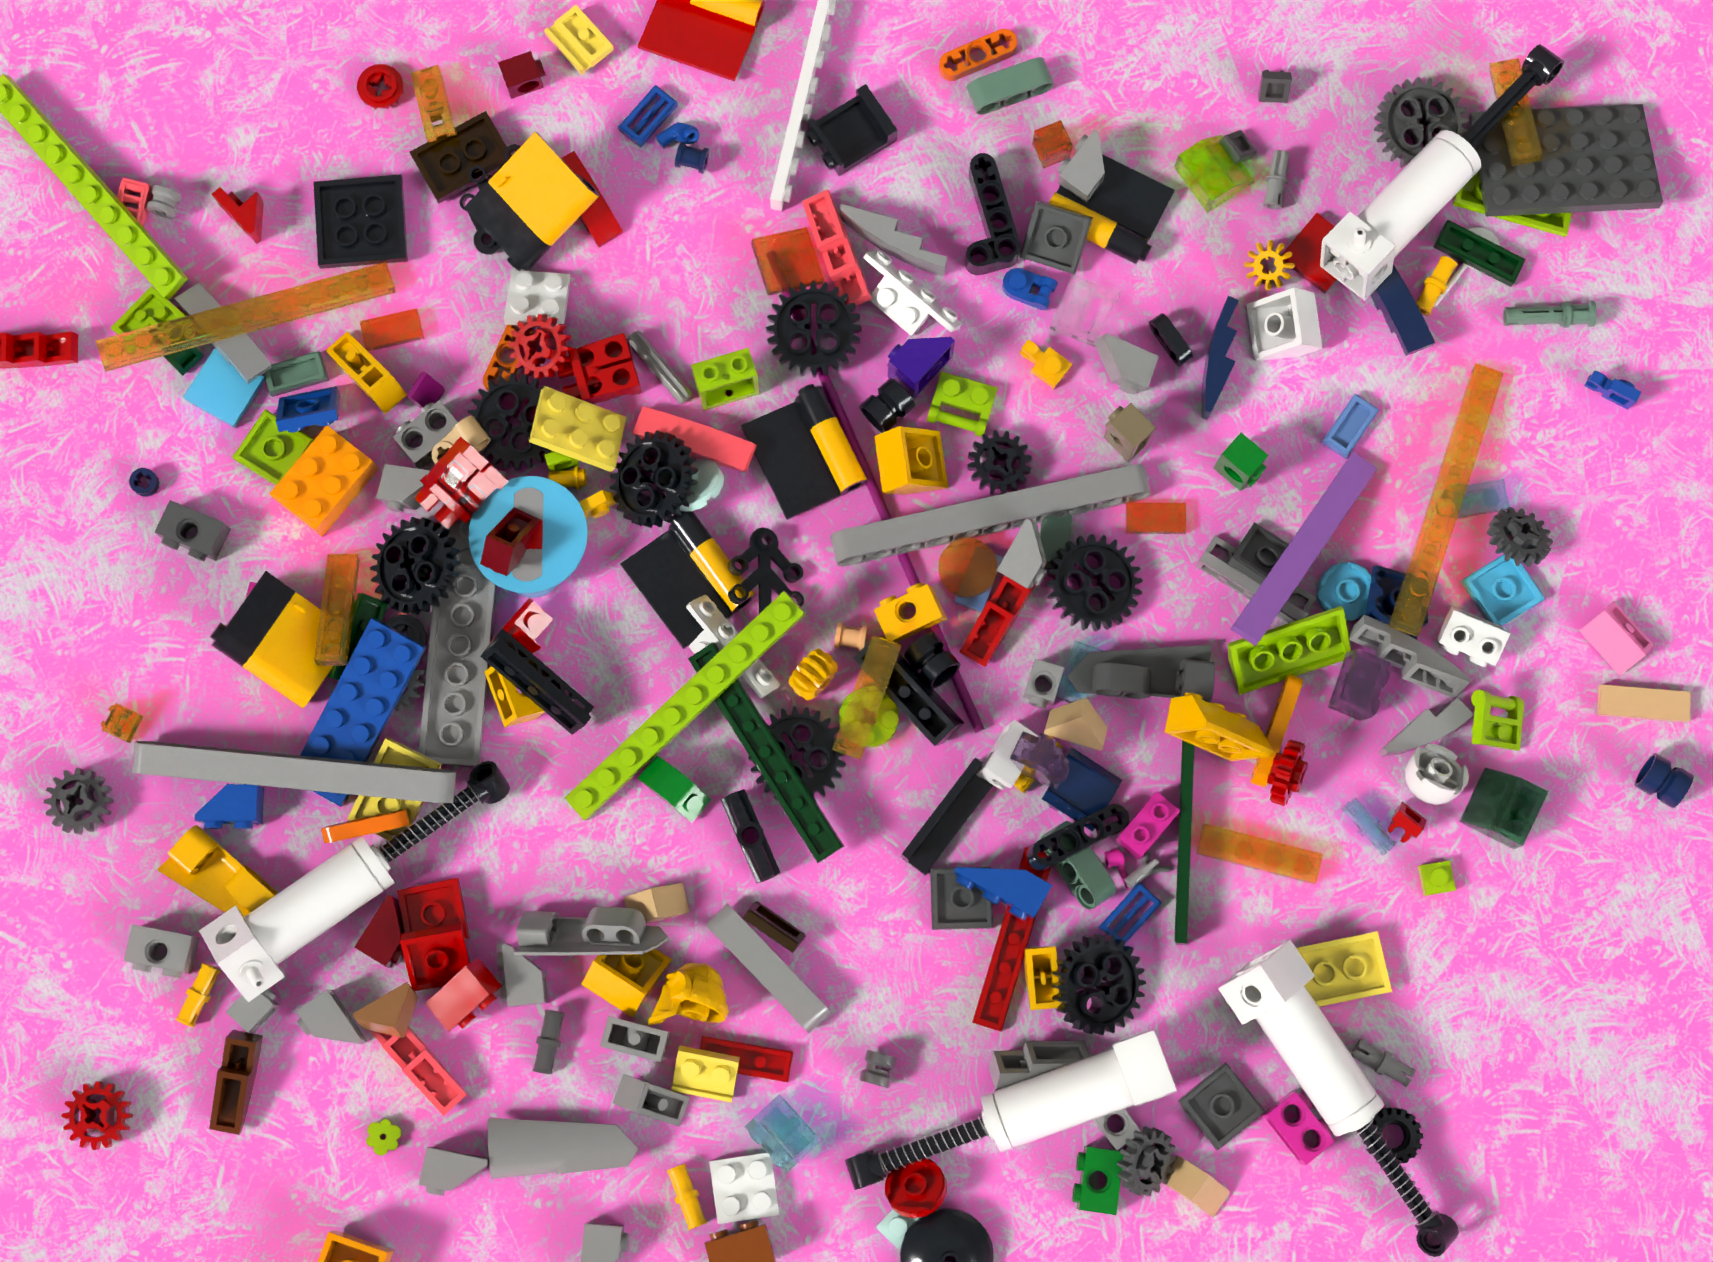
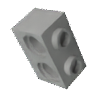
(423, 428)

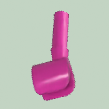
(1115, 858)

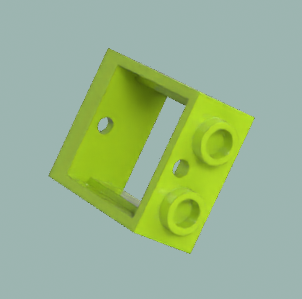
(725, 373)

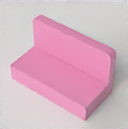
(1617, 638)

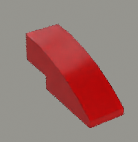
(598, 217)

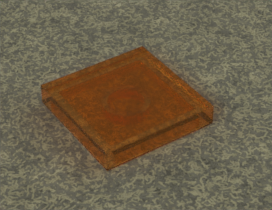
(787, 260)

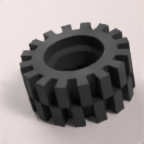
(1408, 1125)

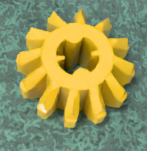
(1259, 266)
(813, 674)

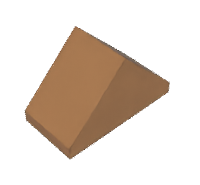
(390, 1012)

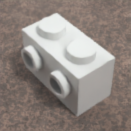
(1472, 636)

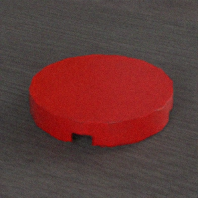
(916, 1189)

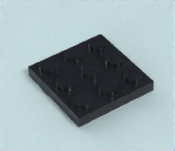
(360, 221)

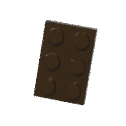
(449, 159)

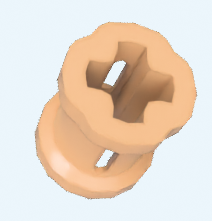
(850, 636)

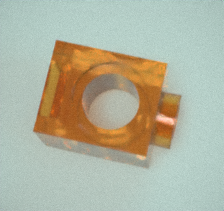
(1052, 144)

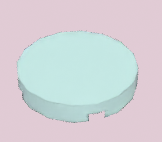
(709, 484)

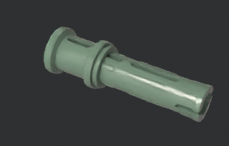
(1564, 314)

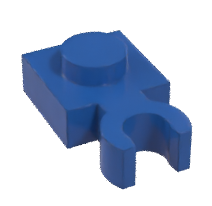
(1617, 391)

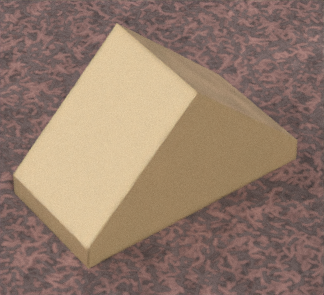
(1077, 724)
(659, 902)
(1196, 1186)

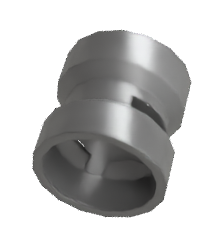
(877, 1076)

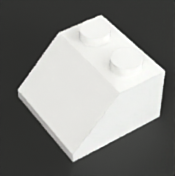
(1284, 325)

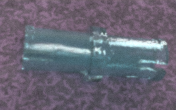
(1369, 826)

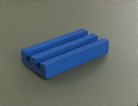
(655, 124)
(1147, 895)

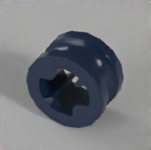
(153, 485)

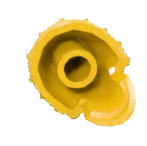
(693, 993)

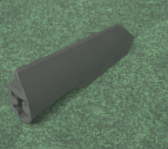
(1146, 672)

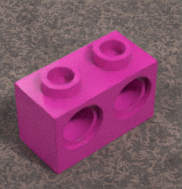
(1147, 825)
(1293, 1133)

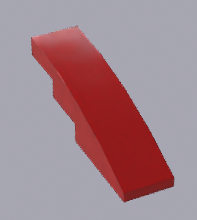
(38, 349)
(996, 620)

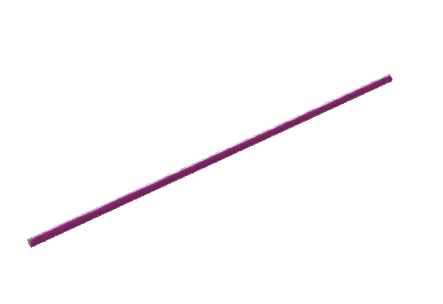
(884, 515)

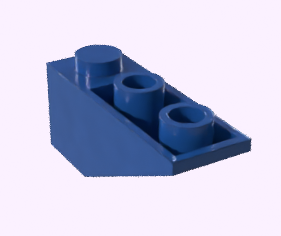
(1012, 887)

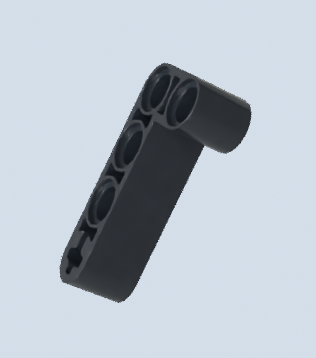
(989, 212)

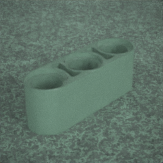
(1010, 86)
(1083, 873)

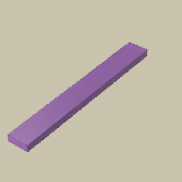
(1303, 549)

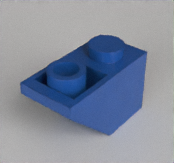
(233, 805)

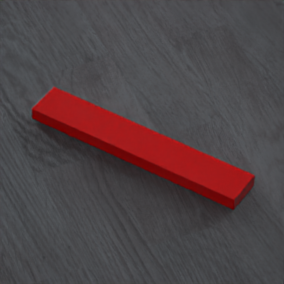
(1006, 961)

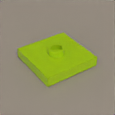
(271, 451)

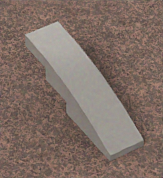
(883, 233)
(237, 350)
(1417, 661)

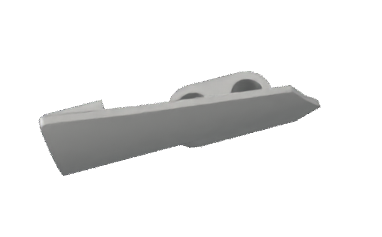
(602, 933)
(553, 1146)

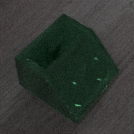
(1503, 807)

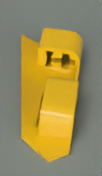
(214, 874)

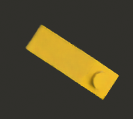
(366, 372)

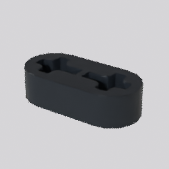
(1170, 339)

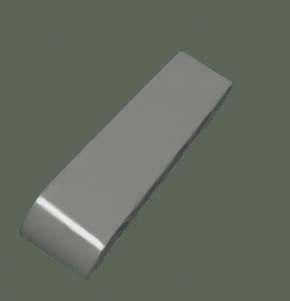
(768, 968)

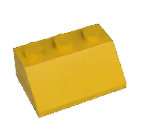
(1216, 729)

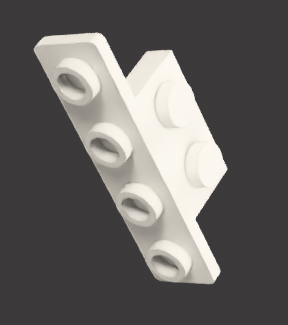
(904, 300)
(720, 631)

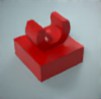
(1408, 820)

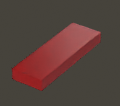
(754, 1059)

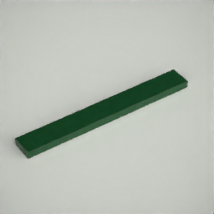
(773, 764)
(1184, 844)

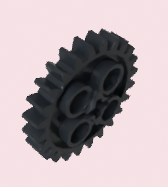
(787, 329)
(491, 409)
(672, 463)
(415, 565)
(1076, 602)
(820, 741)
(1104, 1010)

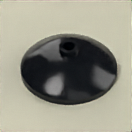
(946, 1234)

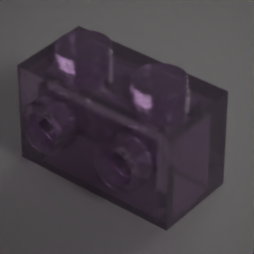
(1360, 685)
(1040, 759)

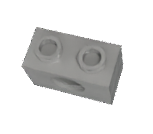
(145, 940)
(635, 1039)

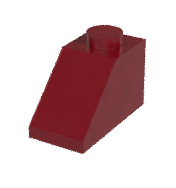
(508, 541)
(383, 933)

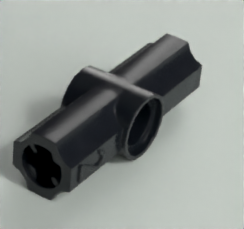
(742, 818)

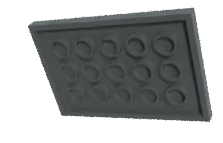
(1588, 164)

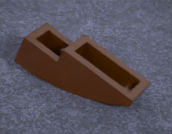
(235, 1081)

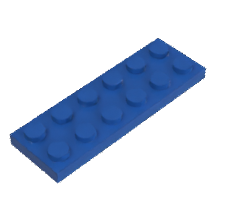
(364, 697)

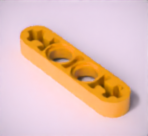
(1277, 727)

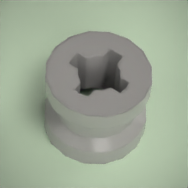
(164, 202)

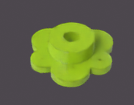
(375, 1140)

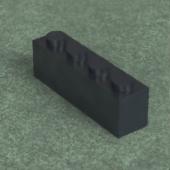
(919, 701)

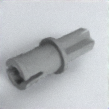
(1276, 180)

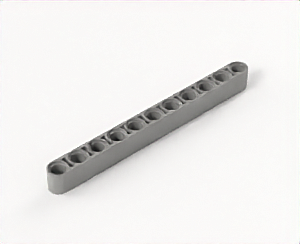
(989, 515)
(294, 771)

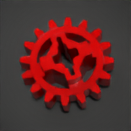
(532, 355)
(1287, 772)
(87, 1106)

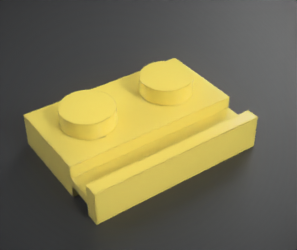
(579, 39)
(705, 1073)

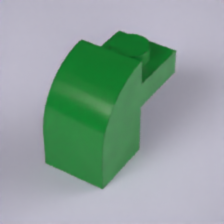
(674, 788)

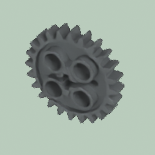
(1396, 124)

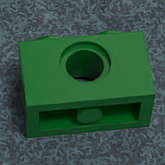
(1241, 462)
(1105, 1198)

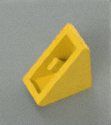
(1039, 966)

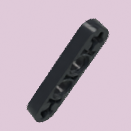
(1077, 835)

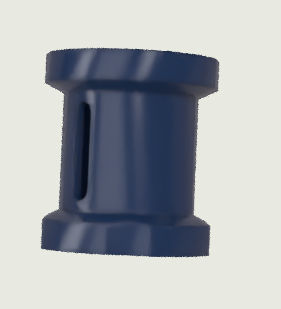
(692, 157)

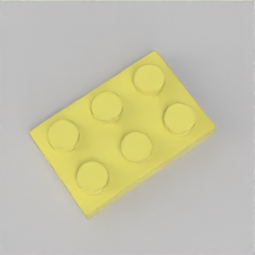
(577, 429)
(366, 806)
(1346, 969)

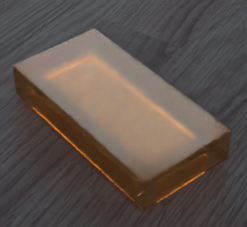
(392, 330)
(1155, 518)

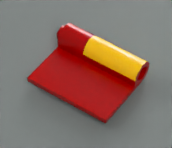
(703, 33)

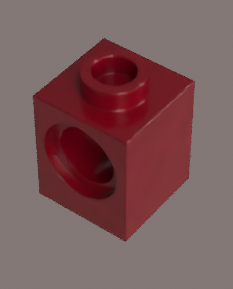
(522, 74)

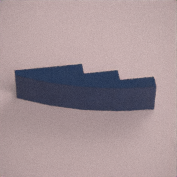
(1402, 314)
(1218, 366)

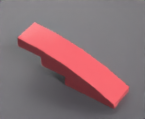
(836, 247)
(703, 440)
(423, 1069)

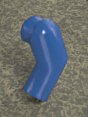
(678, 132)

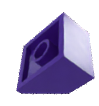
(919, 362)

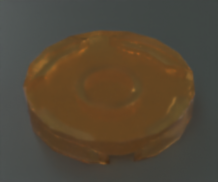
(967, 567)

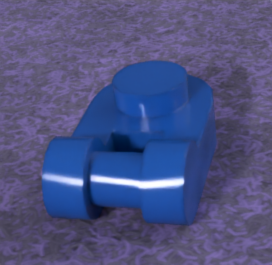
(1019, 282)

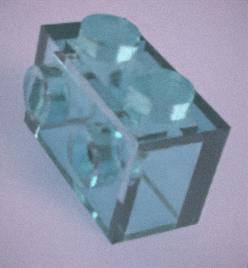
(782, 1133)

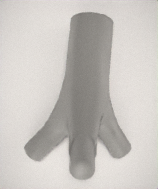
(1144, 870)

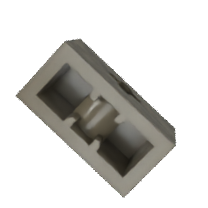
(1128, 431)

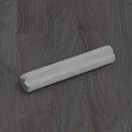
(659, 367)

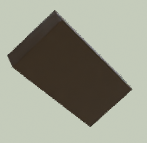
(774, 926)

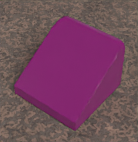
(425, 390)

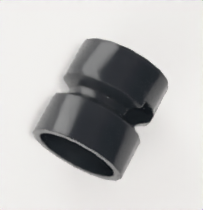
(887, 405)
(935, 663)

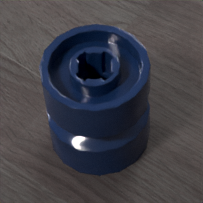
(1667, 782)

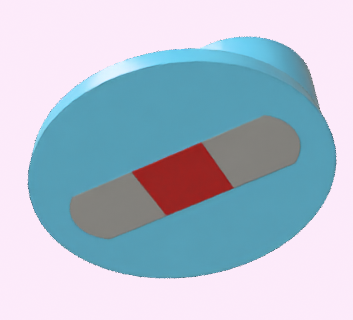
(556, 544)

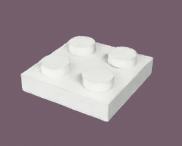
(536, 294)
(744, 1188)

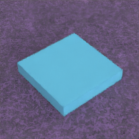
(222, 390)
(1502, 590)

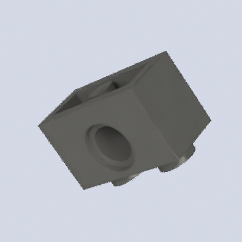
(179, 519)

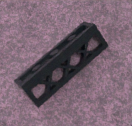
(537, 682)
(947, 819)

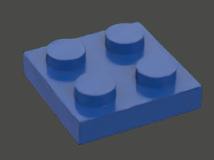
(308, 409)

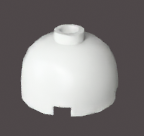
(1435, 774)

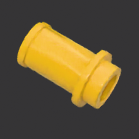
(570, 478)

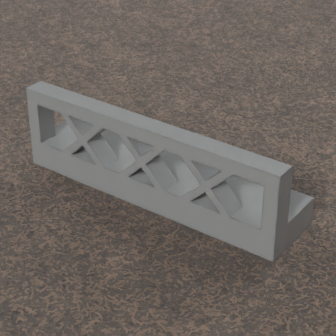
(1243, 584)

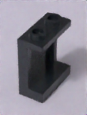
(852, 132)

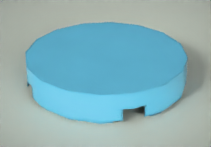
(1346, 587)

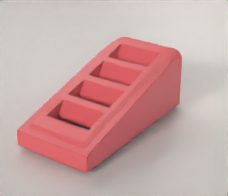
(124, 195)

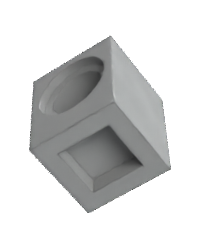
(1048, 671)
(254, 1013)
(1117, 1139)

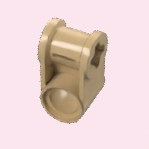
(469, 430)

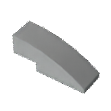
(1428, 728)
(1034, 1059)

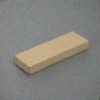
(1643, 703)

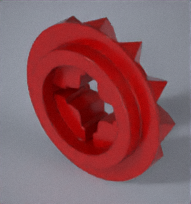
(373, 77)

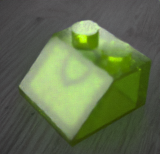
(1211, 173)

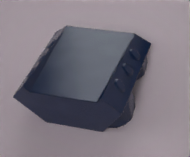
(1383, 594)
(1084, 790)

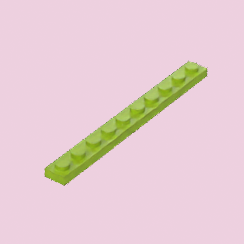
(89, 189)
(685, 705)

